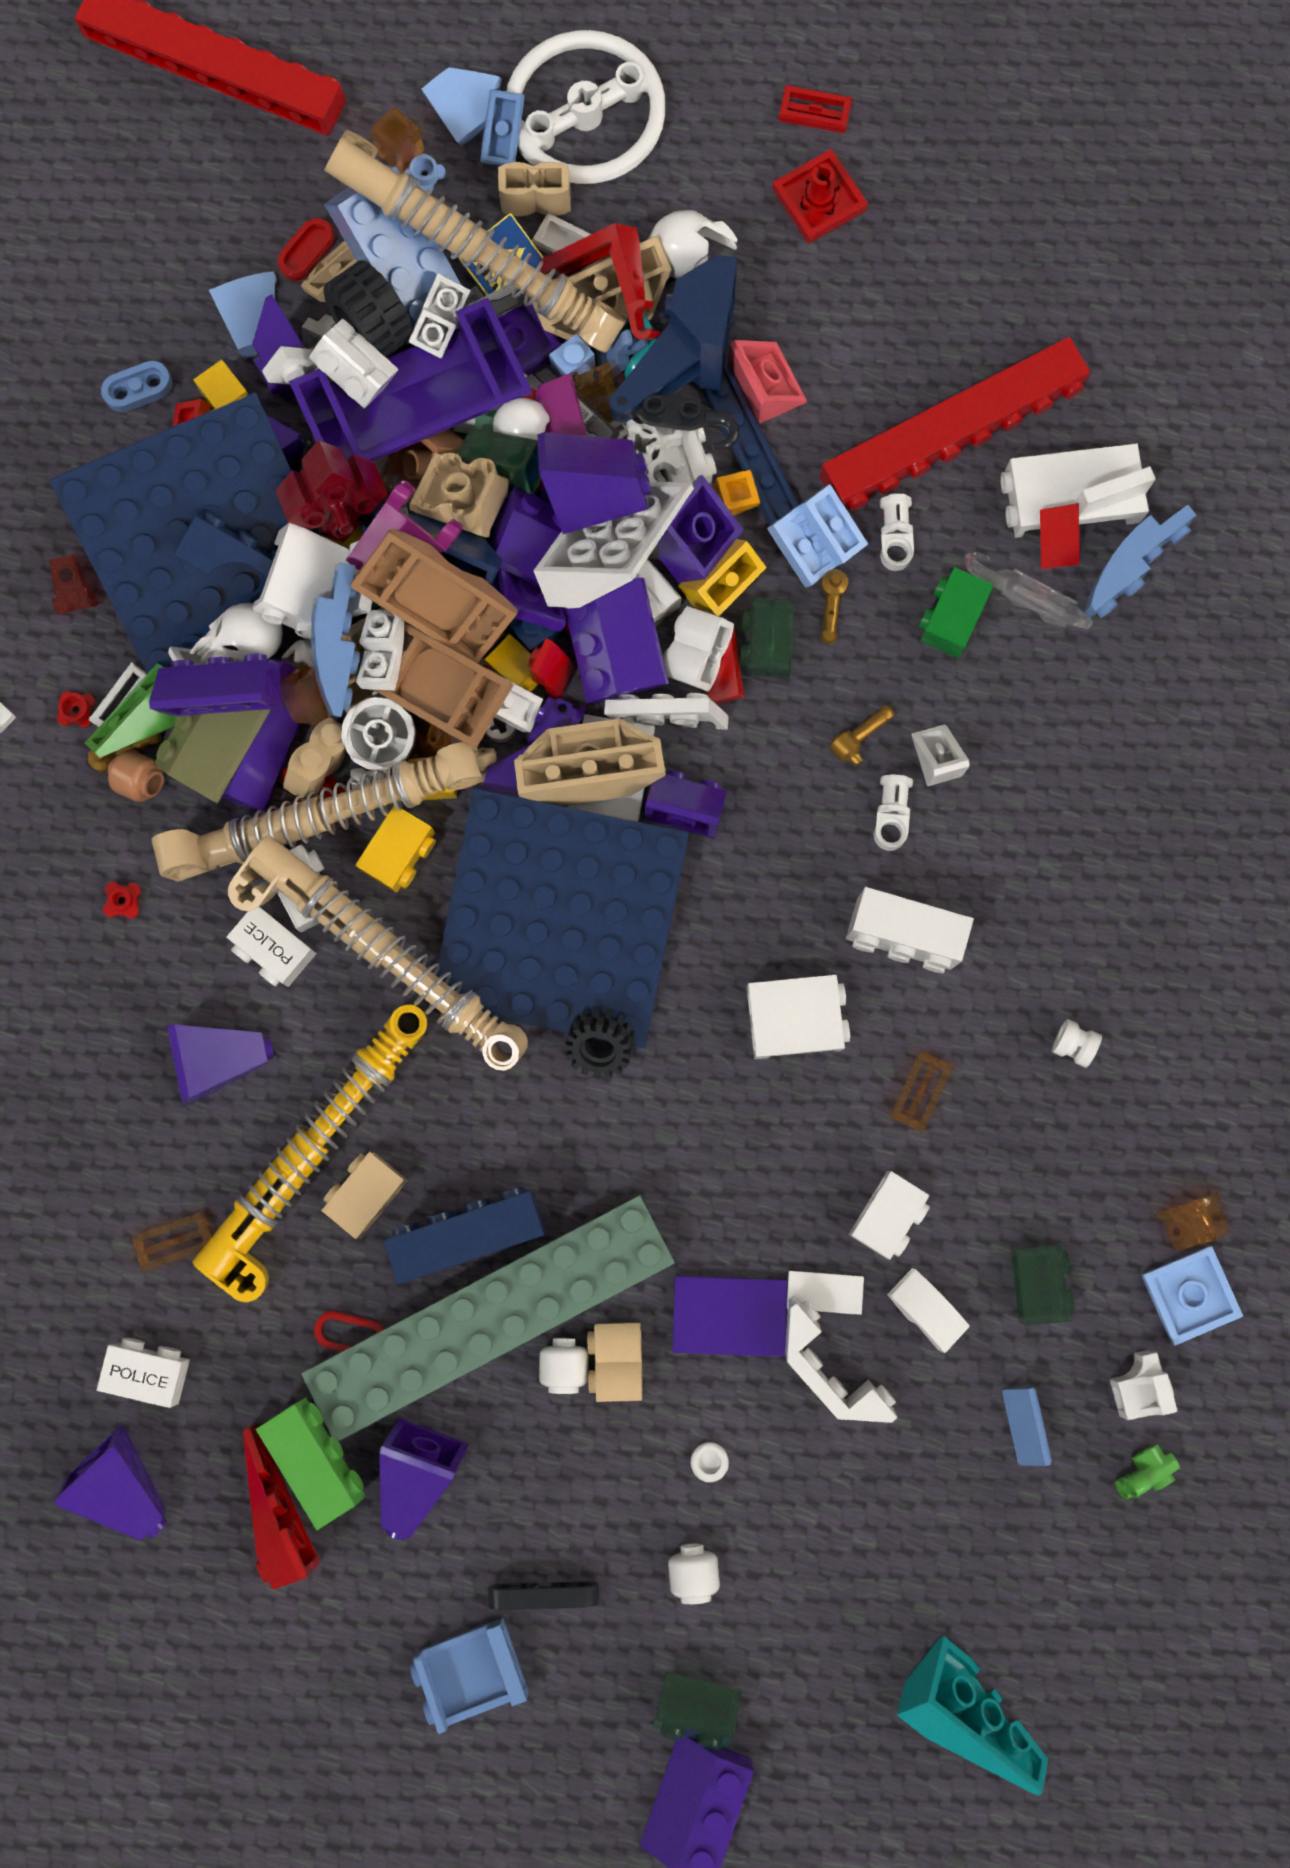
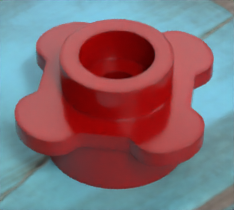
(68, 702)
(129, 907)

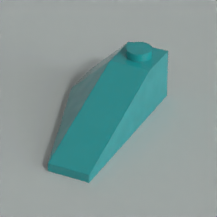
(956, 1712)

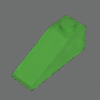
(131, 720)

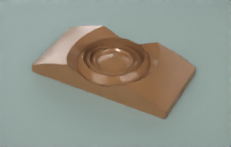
(434, 595)
(447, 688)

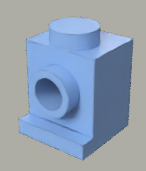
(573, 357)

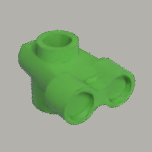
(1153, 1470)

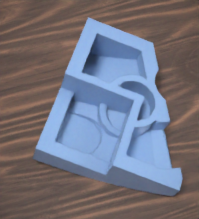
(241, 306)

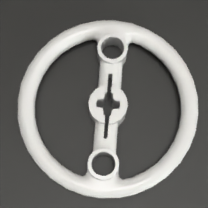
(588, 101)

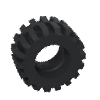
(369, 306)

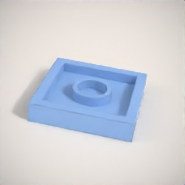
(1192, 1295)

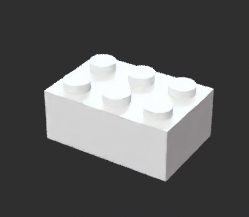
(909, 930)

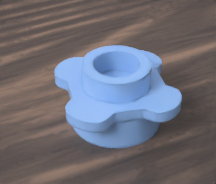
(425, 163)

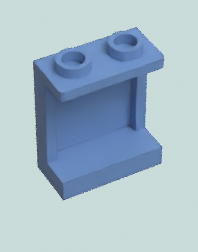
(468, 1674)

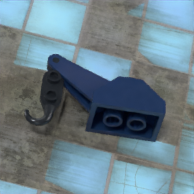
(686, 351)

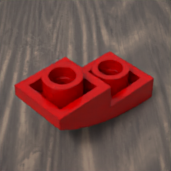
(551, 668)

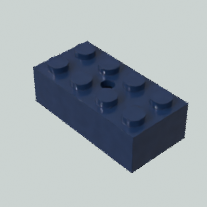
(464, 1237)

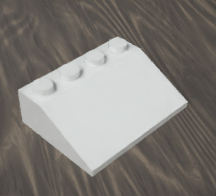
(609, 554)

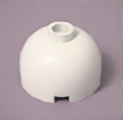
(378, 733)

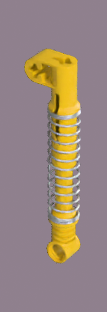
(300, 1159)

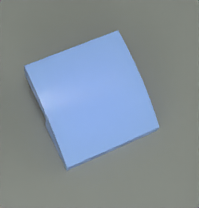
(817, 536)

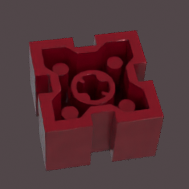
(331, 491)

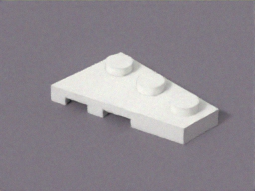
(654, 711)

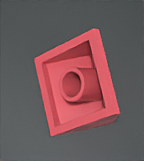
(764, 378)

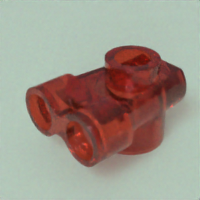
(72, 594)

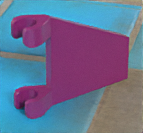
(563, 408)
(392, 517)

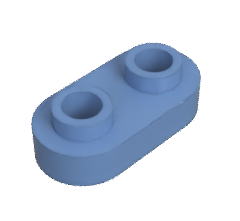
(136, 383)

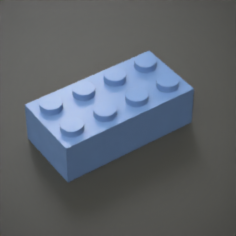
(393, 250)

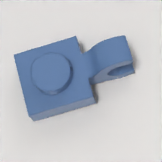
(620, 352)

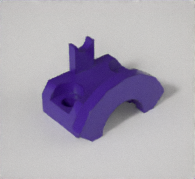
(551, 717)

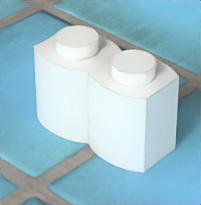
(697, 648)

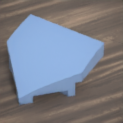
(462, 100)

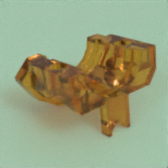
(596, 391)
(1195, 1222)

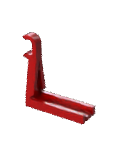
(623, 246)

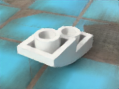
(438, 315)
(383, 651)
(928, 1310)

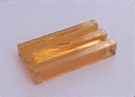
(908, 1119)
(204, 1231)

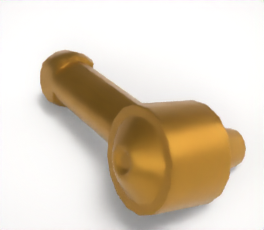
(833, 587)
(847, 744)
(101, 764)

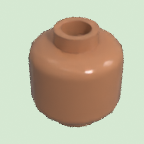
(135, 776)

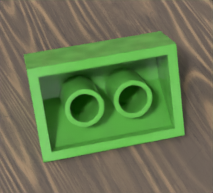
(312, 1463)

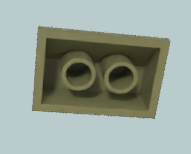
(209, 749)

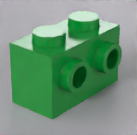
(956, 612)

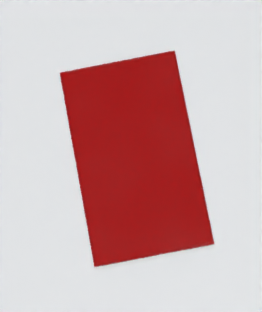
(1059, 536)

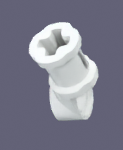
(896, 529)
(893, 809)

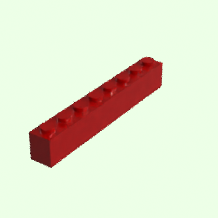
(214, 61)
(956, 424)

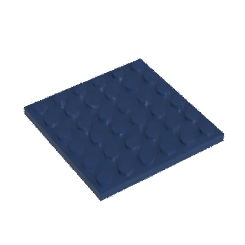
(140, 502)
(560, 912)

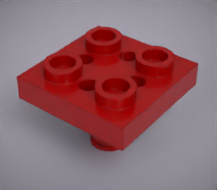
(824, 176)

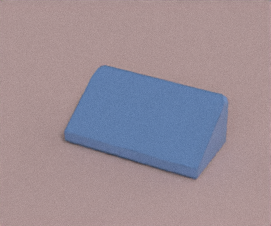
(501, 128)
(1027, 1426)

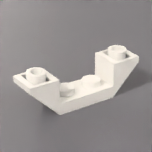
(863, 1405)

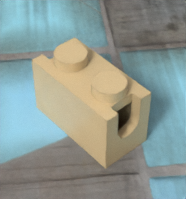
(363, 1194)

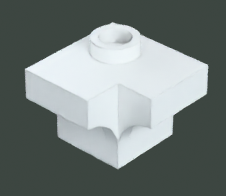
(1144, 1389)

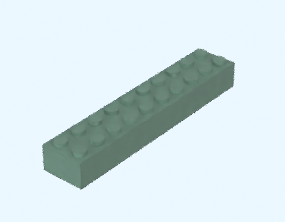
(487, 1318)

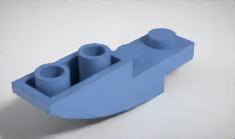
(1130, 561)
(331, 656)

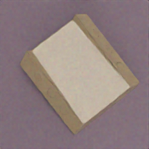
(461, 492)

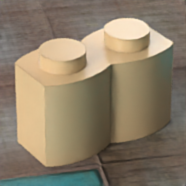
(534, 189)
(315, 759)
(616, 1362)

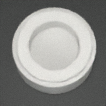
(709, 1461)

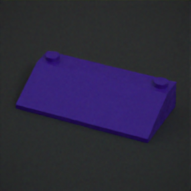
(424, 394)

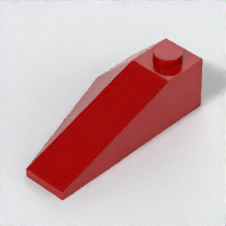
(279, 1534)

